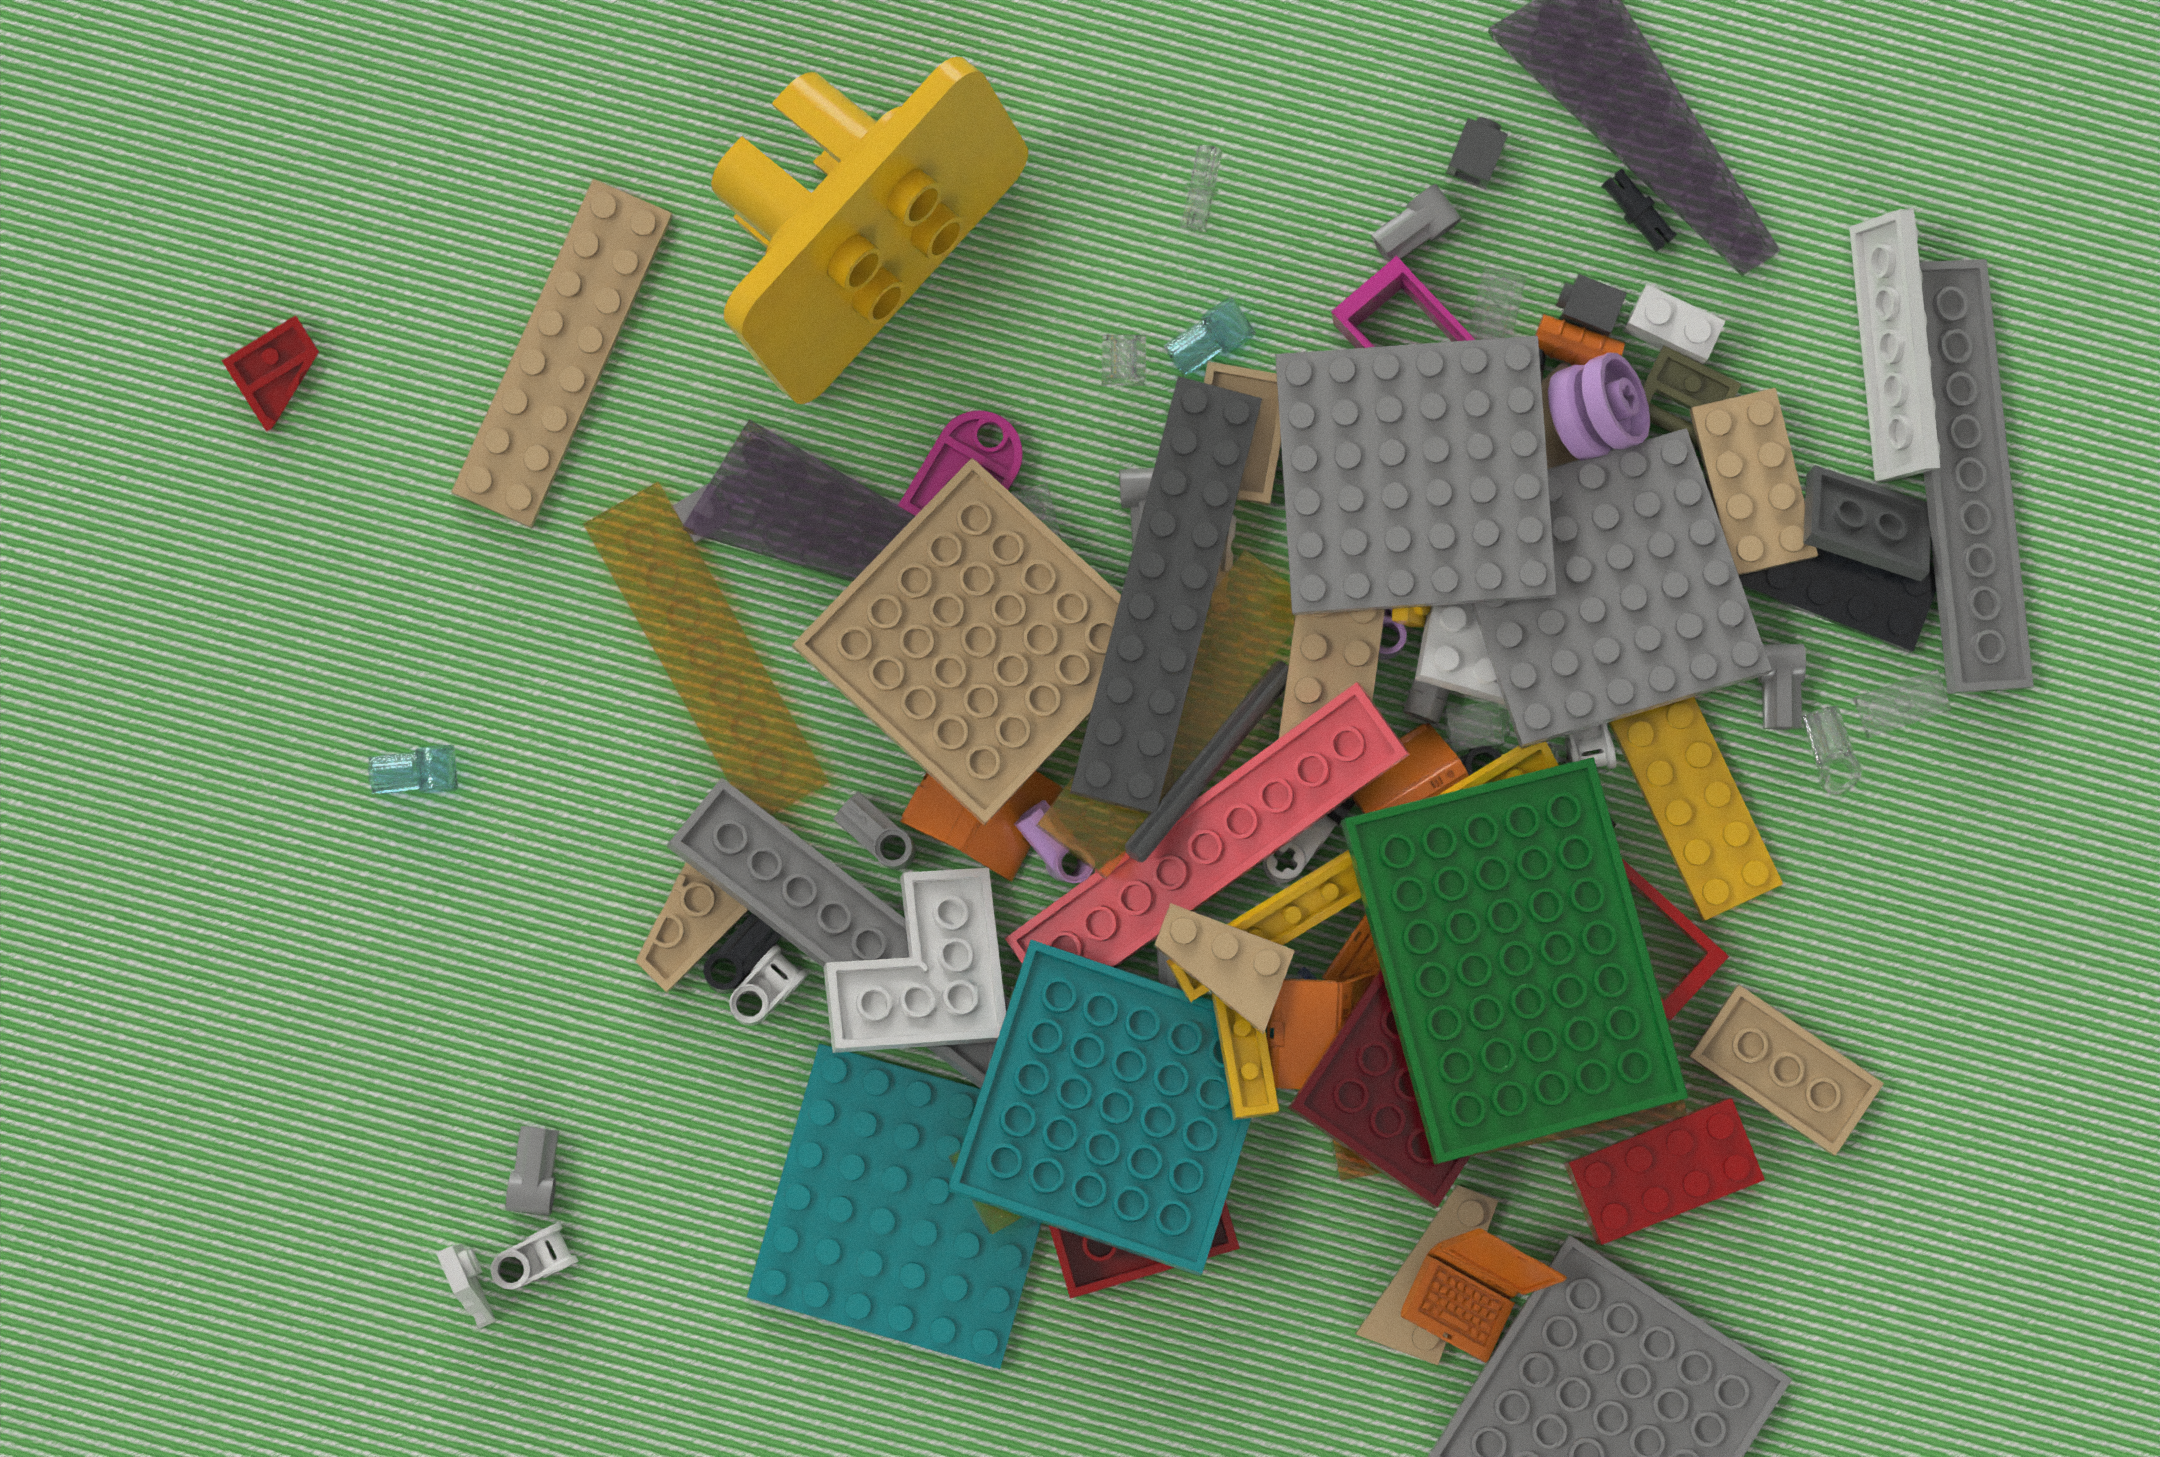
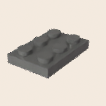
(1867, 523)

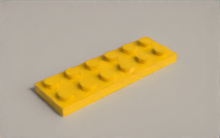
(1696, 806)

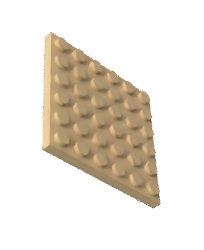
(970, 640)

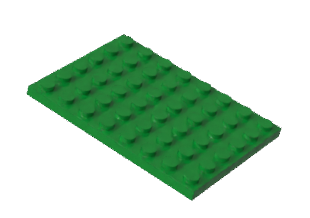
(1514, 960)

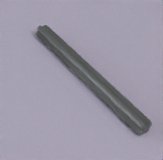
(1208, 763)

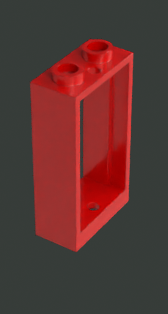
(1703, 968)

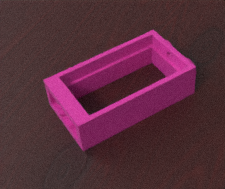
(1381, 288)

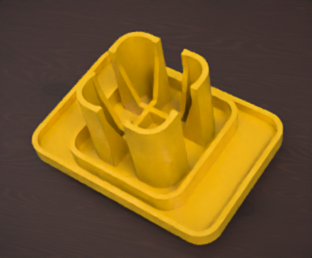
(872, 229)

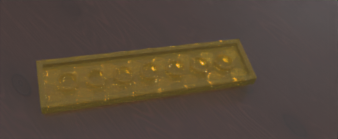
(1240, 636)
(705, 650)

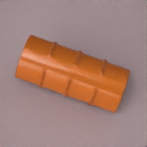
(1573, 342)

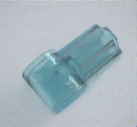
(1219, 331)
(427, 770)

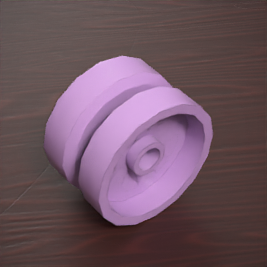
(1599, 406)

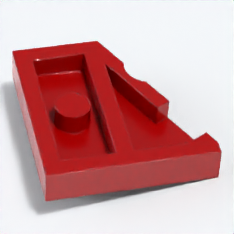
(272, 369)

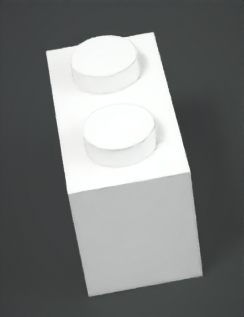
(1673, 323)

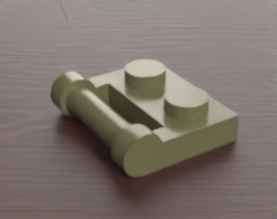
(1686, 384)

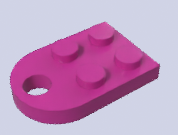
(955, 448)

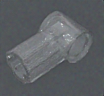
(1829, 746)

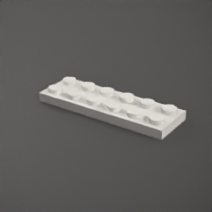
(1894, 346)

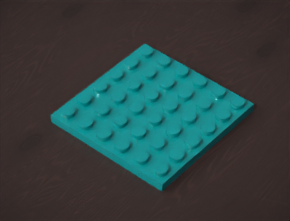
(1105, 1111)
(868, 1217)

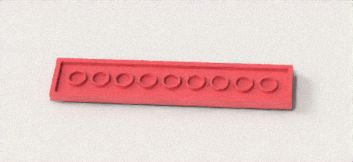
(1224, 832)

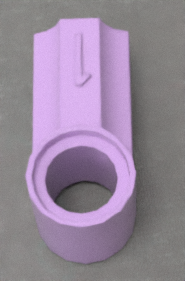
(1047, 848)

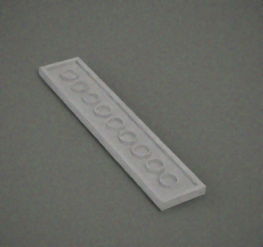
(1972, 489)
(801, 895)

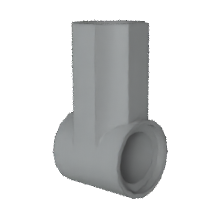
(1424, 219)
(1783, 686)
(873, 830)
(532, 1182)

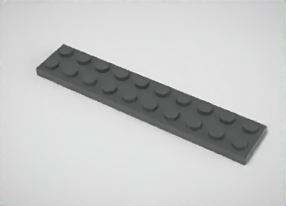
(1166, 596)

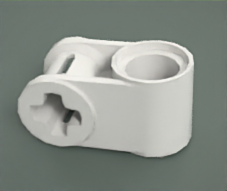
(1588, 740)
(1300, 849)
(767, 985)
(535, 1257)

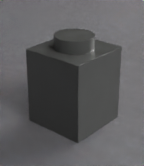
(1477, 152)
(1590, 304)

